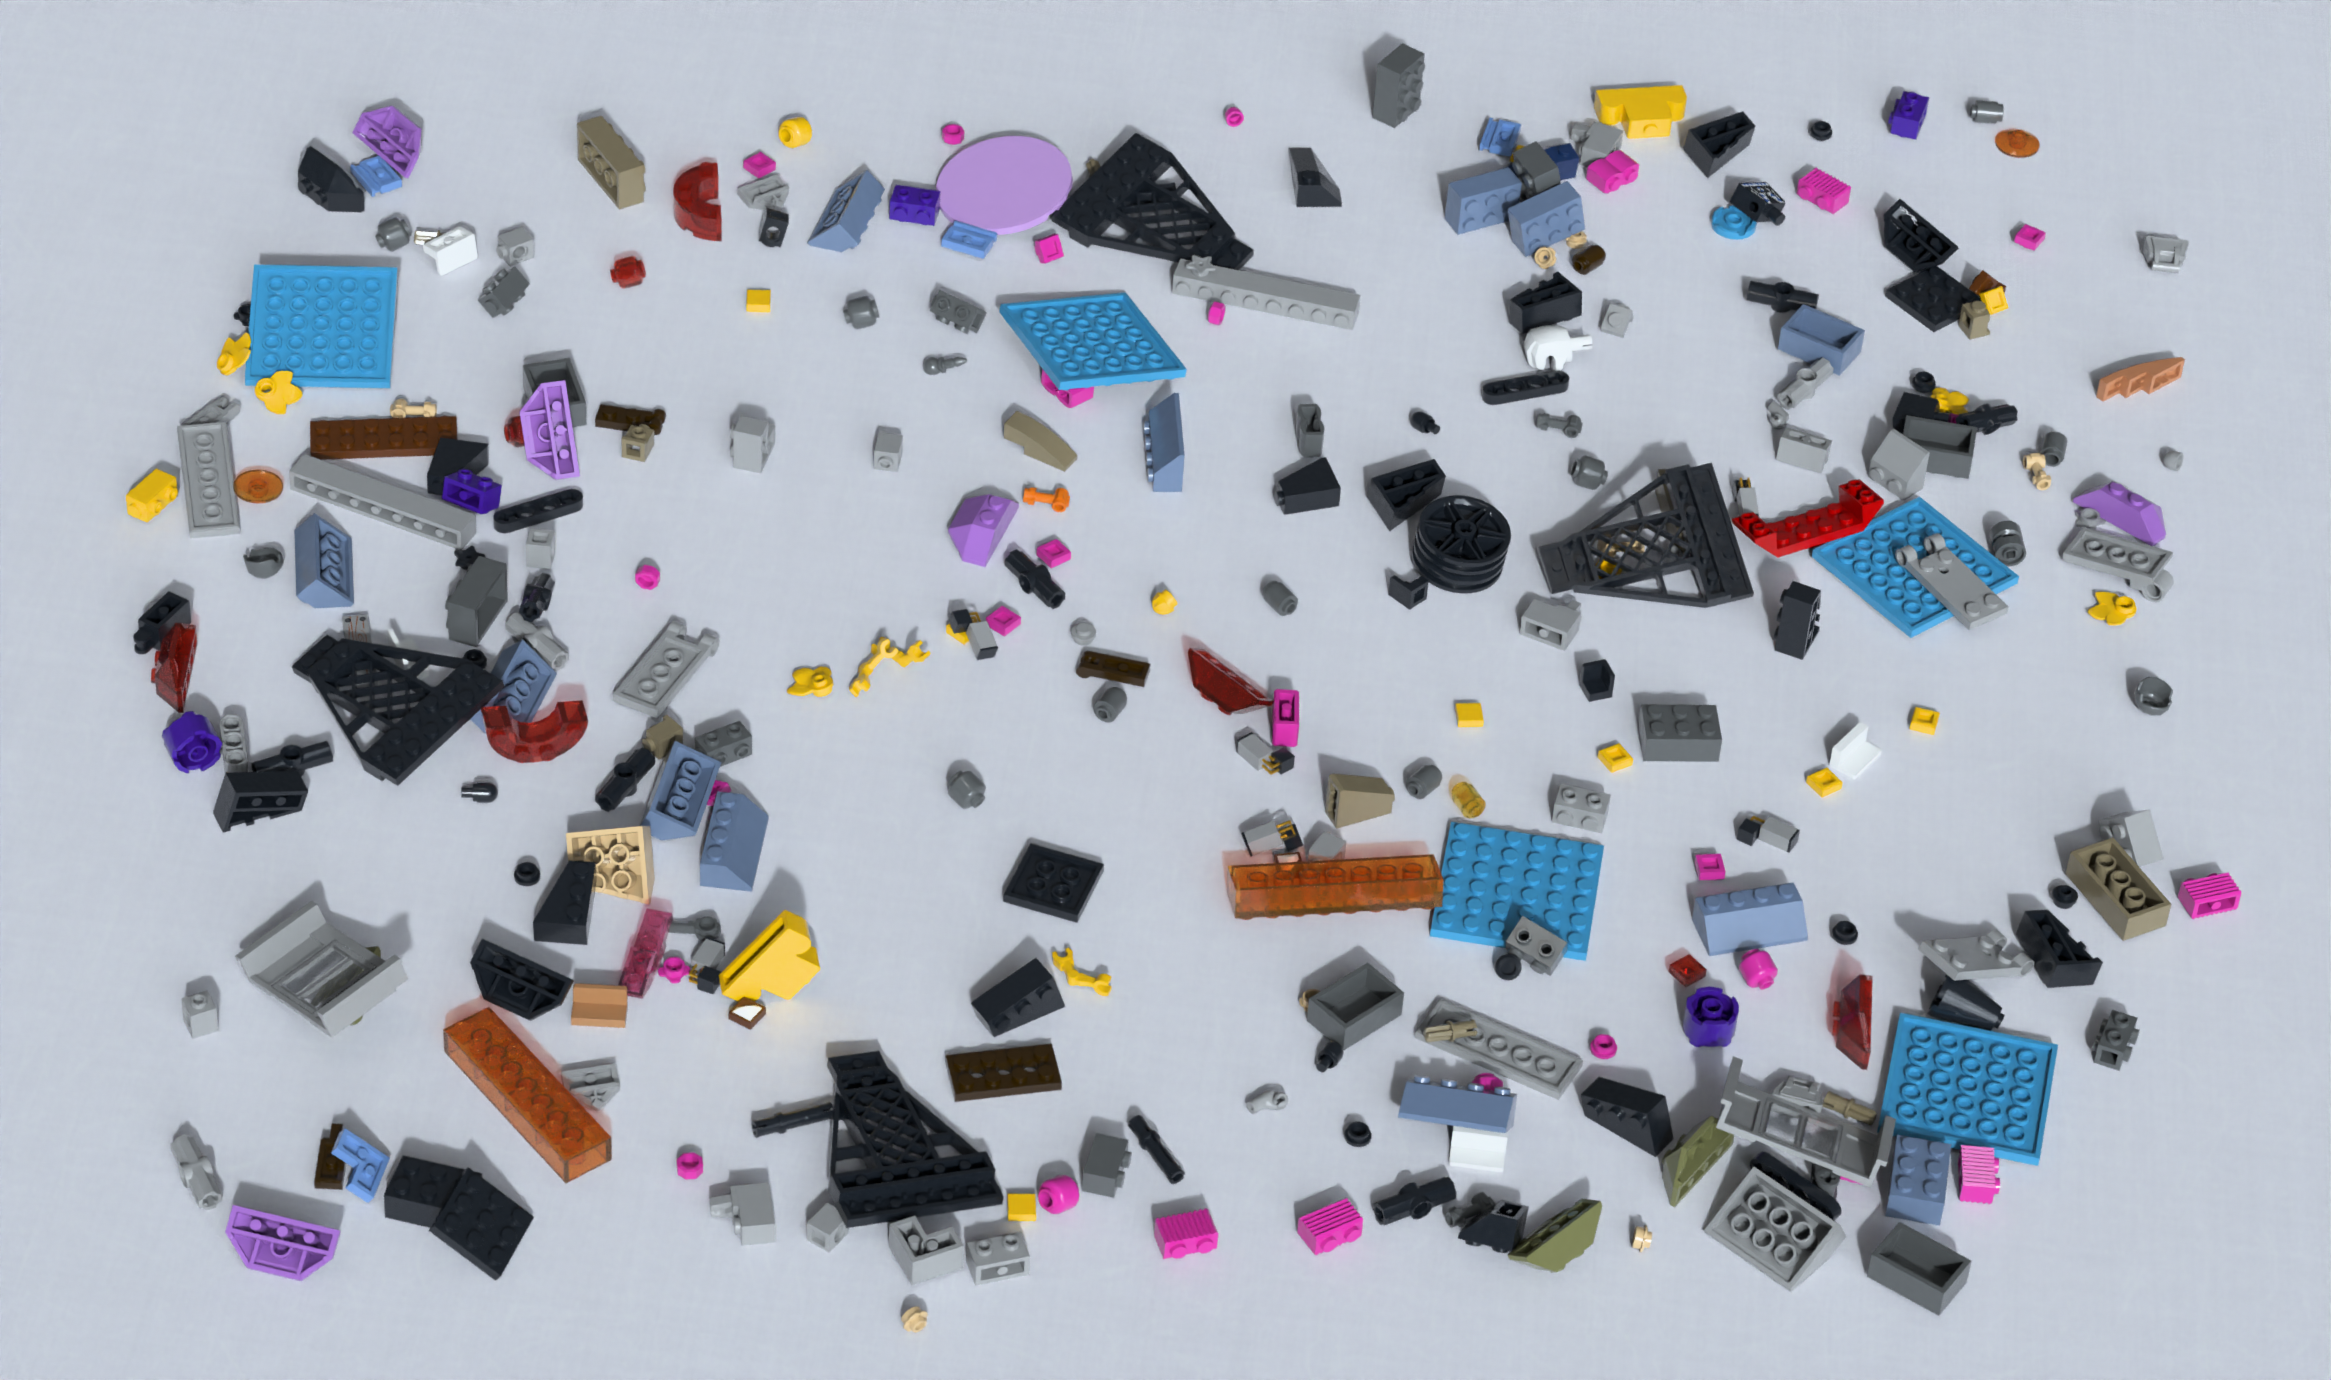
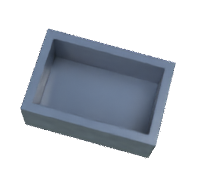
(1481, 200)
(1546, 218)
(1817, 335)
(1918, 1180)

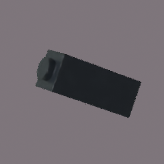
(452, 456)
(1308, 489)

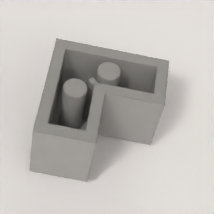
(751, 443)
(2135, 834)
(922, 1254)

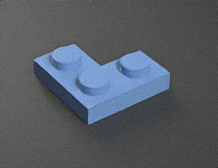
(366, 1161)

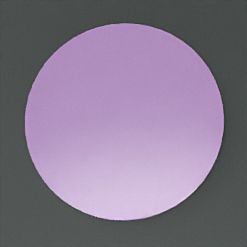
(1005, 184)

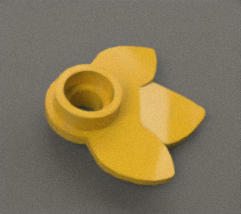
(234, 354)
(281, 392)
(1952, 402)
(2113, 608)
(808, 681)

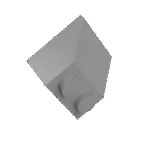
(1899, 465)

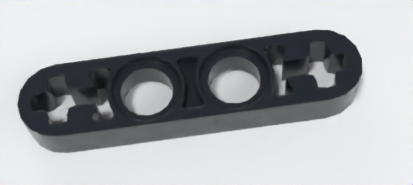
(1500, 393)
(565, 503)
(1797, 1184)

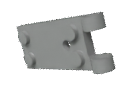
(1958, 588)
(659, 679)
(1976, 957)

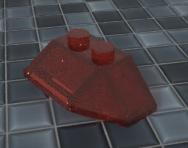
(175, 665)
(1223, 685)
(1854, 1020)

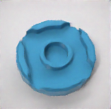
(1732, 223)

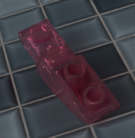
(647, 953)

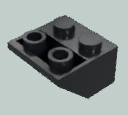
(1497, 1227)

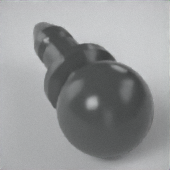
(934, 366)

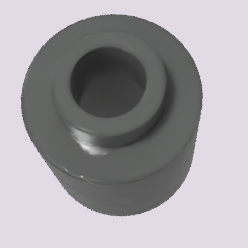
(1987, 112)
(2054, 448)
(1280, 598)
(1110, 704)
(1424, 781)

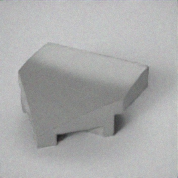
(765, 193)
(592, 1085)

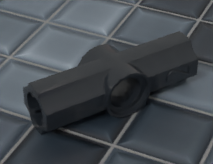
(1780, 296)
(1989, 418)
(1035, 579)
(537, 597)
(296, 758)
(625, 779)
(1414, 1201)

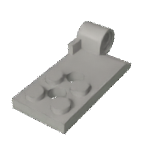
(2138, 561)

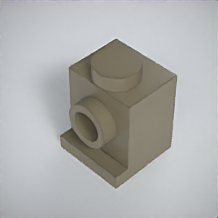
(1974, 320)
(638, 436)
(662, 736)

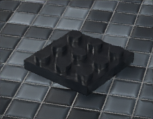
(1932, 298)
(1053, 883)
(481, 1223)

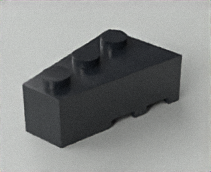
(1718, 141)
(1546, 305)
(1405, 491)
(1797, 620)
(258, 795)
(568, 907)
(2054, 952)
(1018, 999)
(1629, 1113)

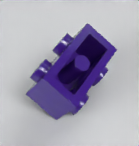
(1908, 115)
(914, 205)
(472, 491)

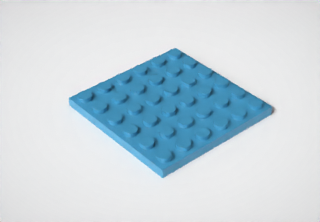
(323, 325)
(1092, 341)
(1870, 567)
(1505, 875)
(1969, 1087)

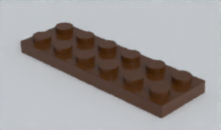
(379, 437)

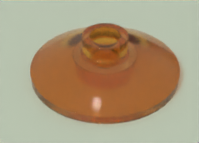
(2017, 143)
(258, 486)

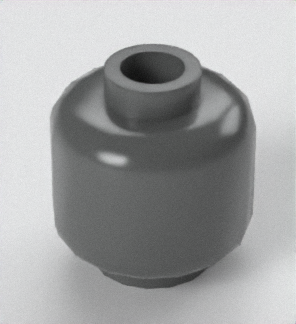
(393, 234)
(861, 312)
(1589, 472)
(966, 789)

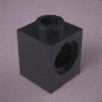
(776, 219)

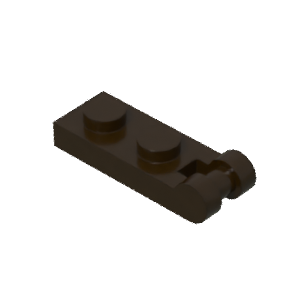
(622, 418)
(1113, 668)

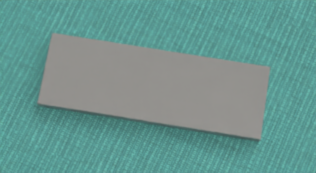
(208, 480)
(1505, 1051)

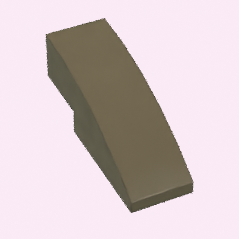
(1038, 441)

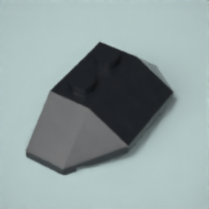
(328, 183)
(1914, 238)
(517, 982)

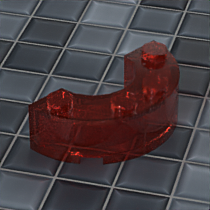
(690, 203)
(535, 740)

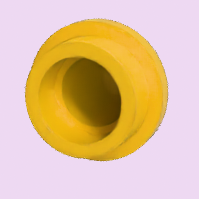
(1164, 602)

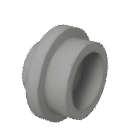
(1083, 633)

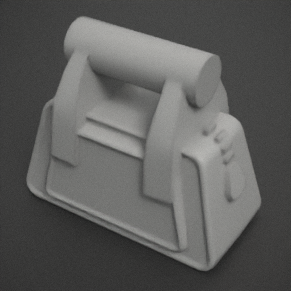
(2165, 253)
(1800, 1092)

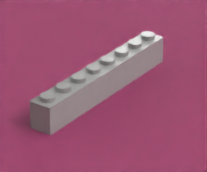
(1269, 295)
(383, 502)

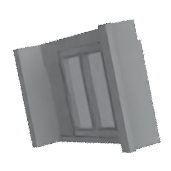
(320, 970)
(1802, 1131)

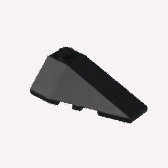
(1311, 180)

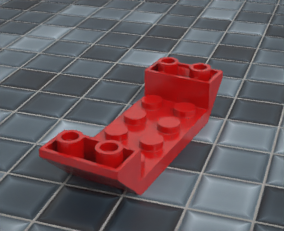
(1815, 527)

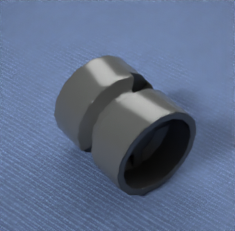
(2008, 543)

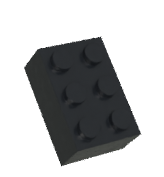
(419, 1190)

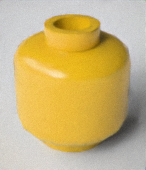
(795, 132)

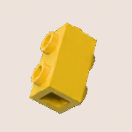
(151, 495)

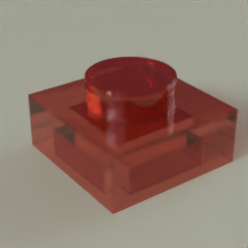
(1687, 970)

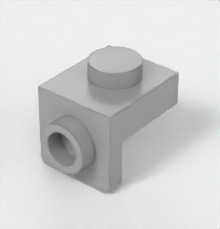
(1617, 320)

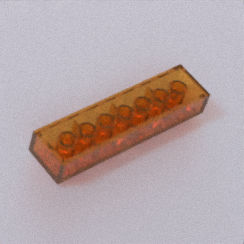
(1334, 886)
(527, 1095)

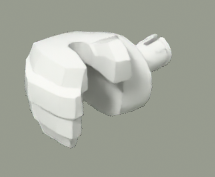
(1553, 341)

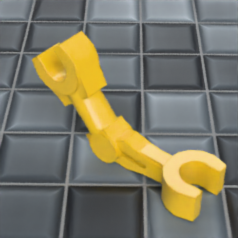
(913, 653)
(866, 668)
(1073, 977)

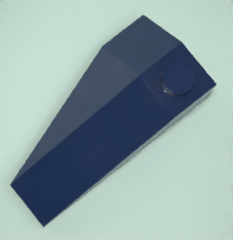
(1563, 156)

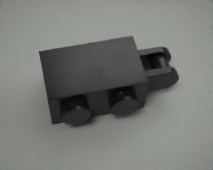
(159, 620)

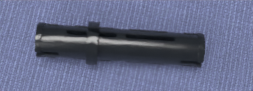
(783, 1122)
(1150, 1141)

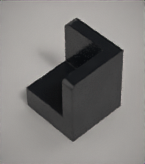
(1408, 593)
(1597, 680)

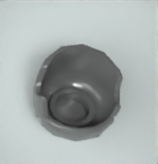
(264, 562)
(2153, 696)

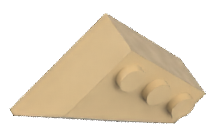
(621, 860)

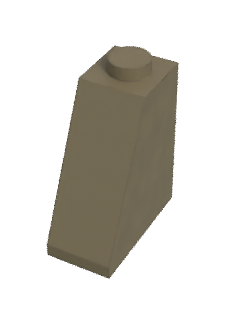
(1357, 799)

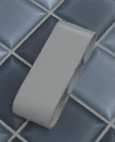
(233, 744)

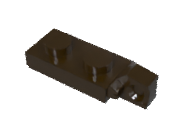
(329, 1168)

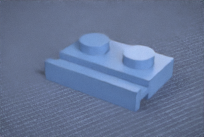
(1500, 137)
(376, 176)
(969, 239)

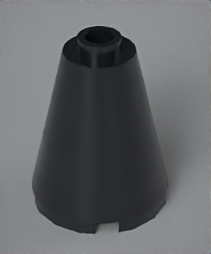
(1965, 1004)

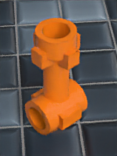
(1059, 499)

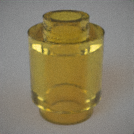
(1468, 800)

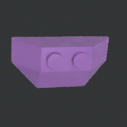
(391, 137)
(549, 431)
(2126, 511)
(981, 527)
(280, 1243)

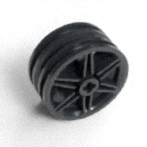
(1466, 533)

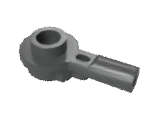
(702, 928)

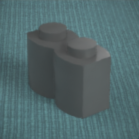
(1310, 430)

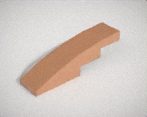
(2144, 377)

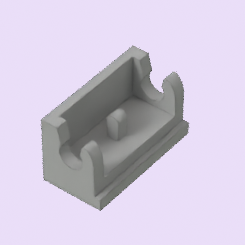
(1803, 450)

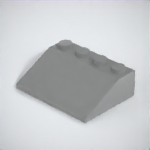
(1775, 1230)

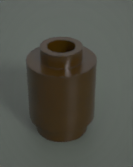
(1588, 259)

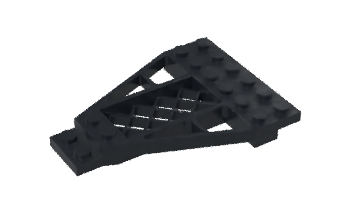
(1132, 177)
(1706, 534)
(423, 727)
(892, 1189)

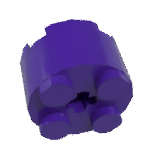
(192, 742)
(1710, 1018)

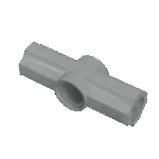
(1805, 383)
(538, 639)
(196, 1172)

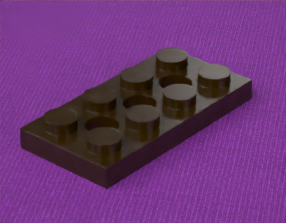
(992, 1083)

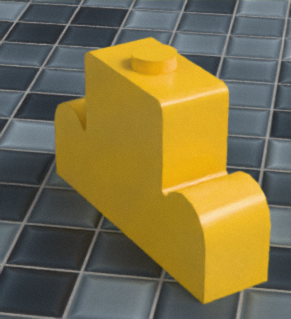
(1642, 110)
(774, 961)

